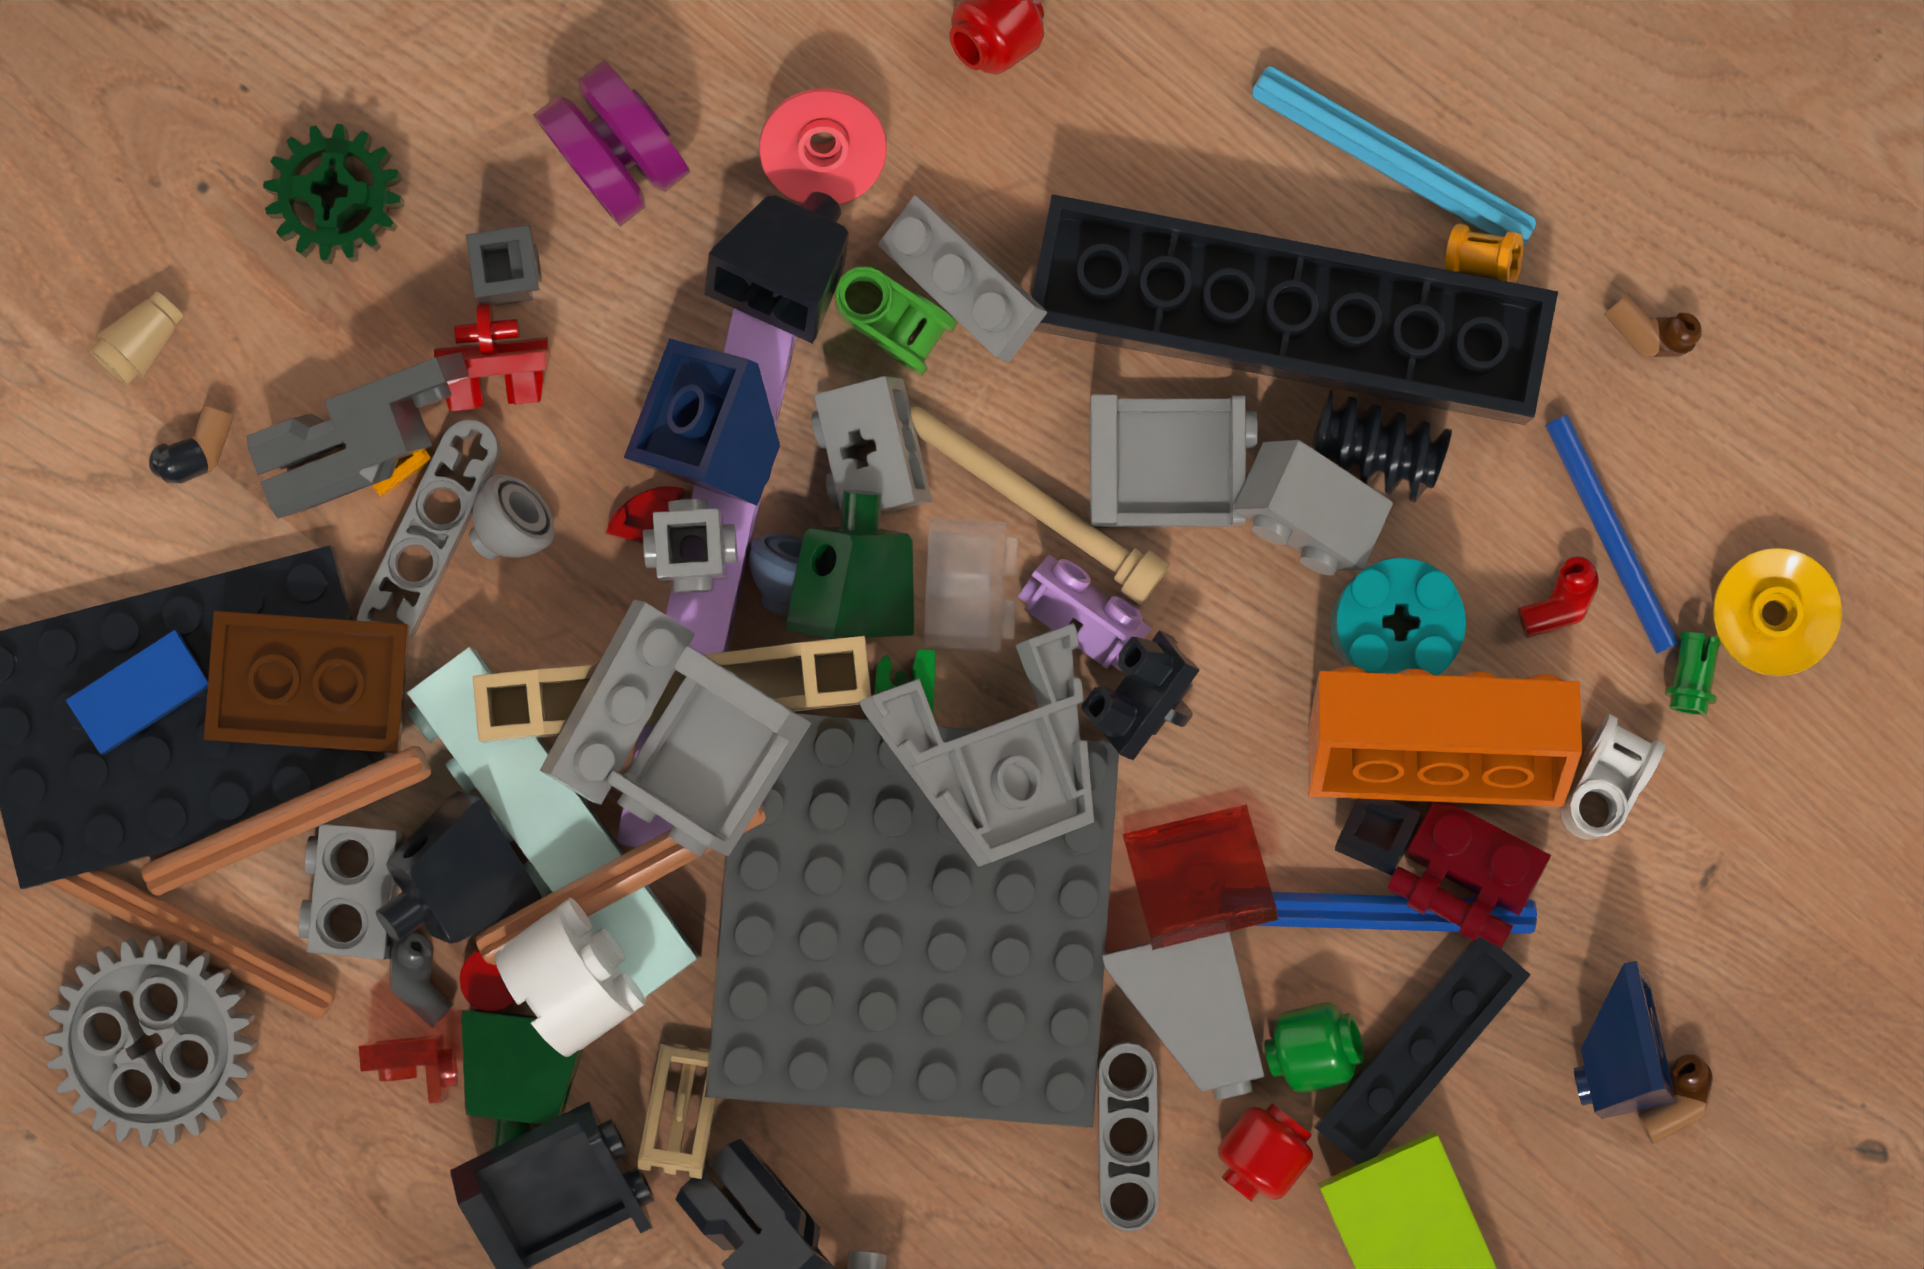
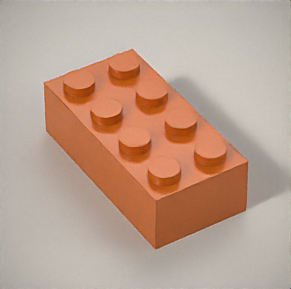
(1444, 737)

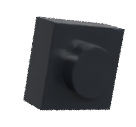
(1378, 833)

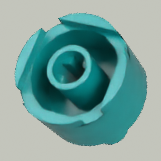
(1424, 597)

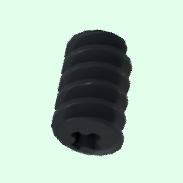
(1381, 448)

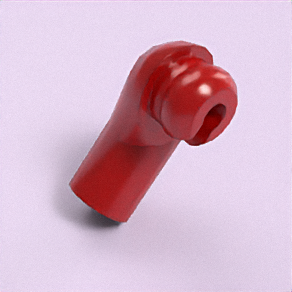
(1567, 602)

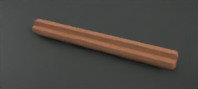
(286, 820)
(599, 887)
(226, 951)

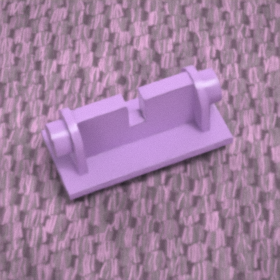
(1068, 594)

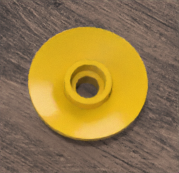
(1809, 607)

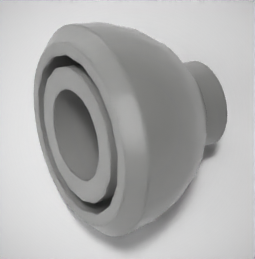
(510, 519)

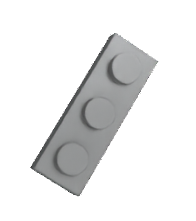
(962, 278)
(617, 701)

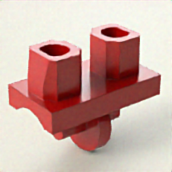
(518, 360)

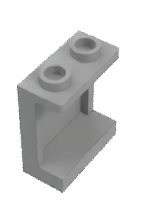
(1168, 461)
(710, 757)

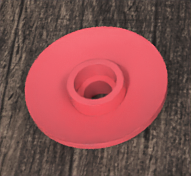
(839, 168)

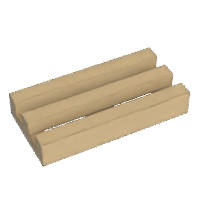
(672, 1158)

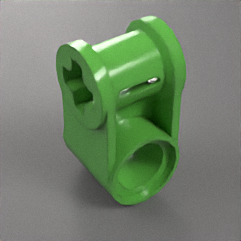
(895, 319)

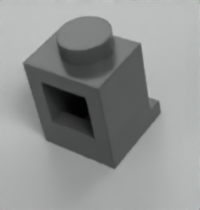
(504, 265)

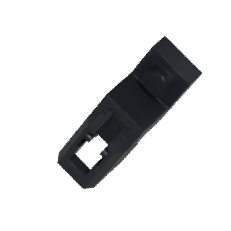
(788, 1231)

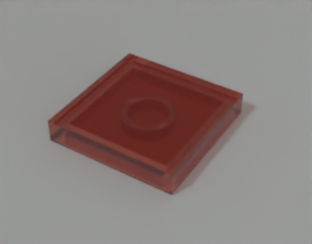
(1200, 877)

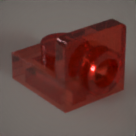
(400, 1057)

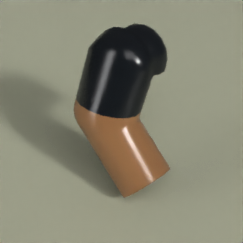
(195, 454)

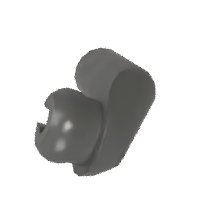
(411, 978)

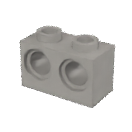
(334, 888)

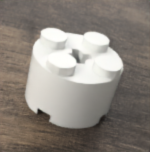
(569, 978)

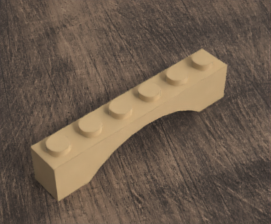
(794, 674)

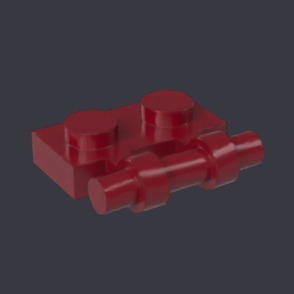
(1477, 858)

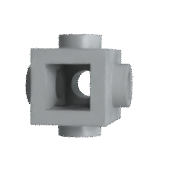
(671, 528)

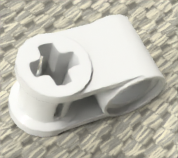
(1612, 776)

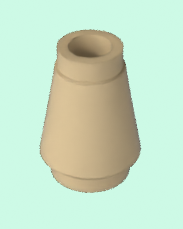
(136, 339)

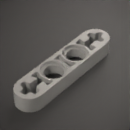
(421, 531)

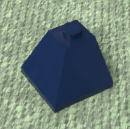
(707, 423)
(1625, 1051)

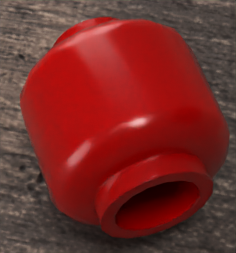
(996, 32)
(1265, 1153)

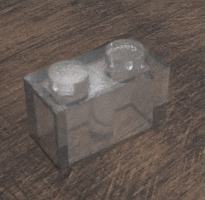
(967, 585)

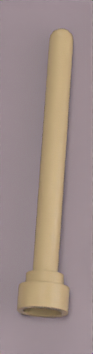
(1134, 570)

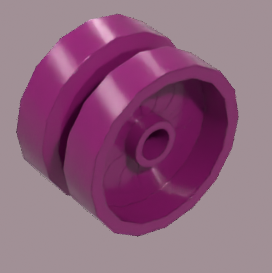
(613, 142)

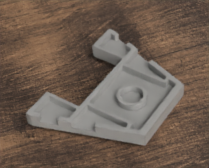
(1009, 780)

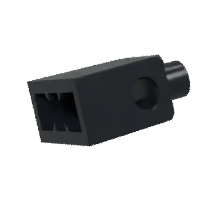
(782, 263)
(455, 875)

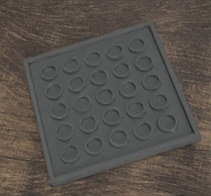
(893, 969)

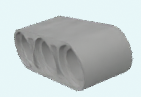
(1134, 1166)

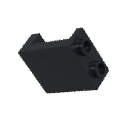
(551, 1189)

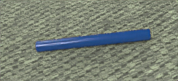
(1611, 534)

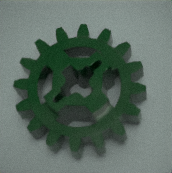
(306, 191)

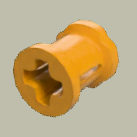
(1485, 254)

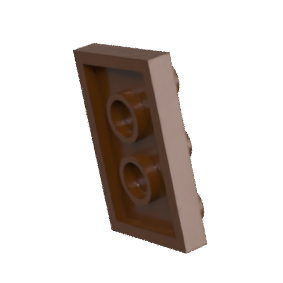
(306, 682)

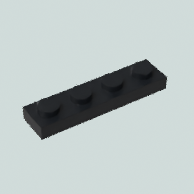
(1422, 1050)

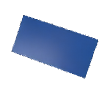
(138, 692)

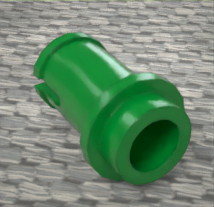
(1694, 674)

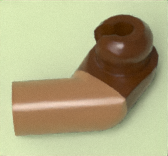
(1654, 335)
(1692, 1088)

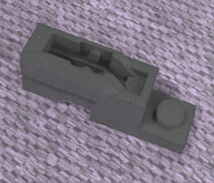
(373, 421)

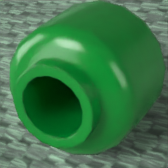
(1314, 1047)

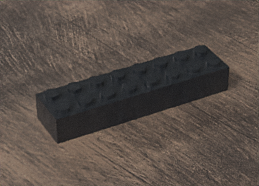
(1293, 310)

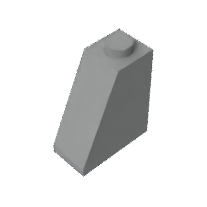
(1195, 1008)

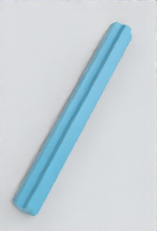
(1390, 155)

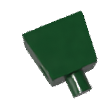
(854, 576)
(512, 1073)

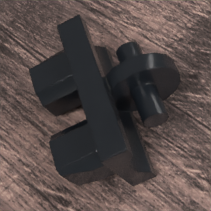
(1147, 696)

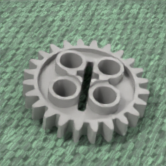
(100, 1066)

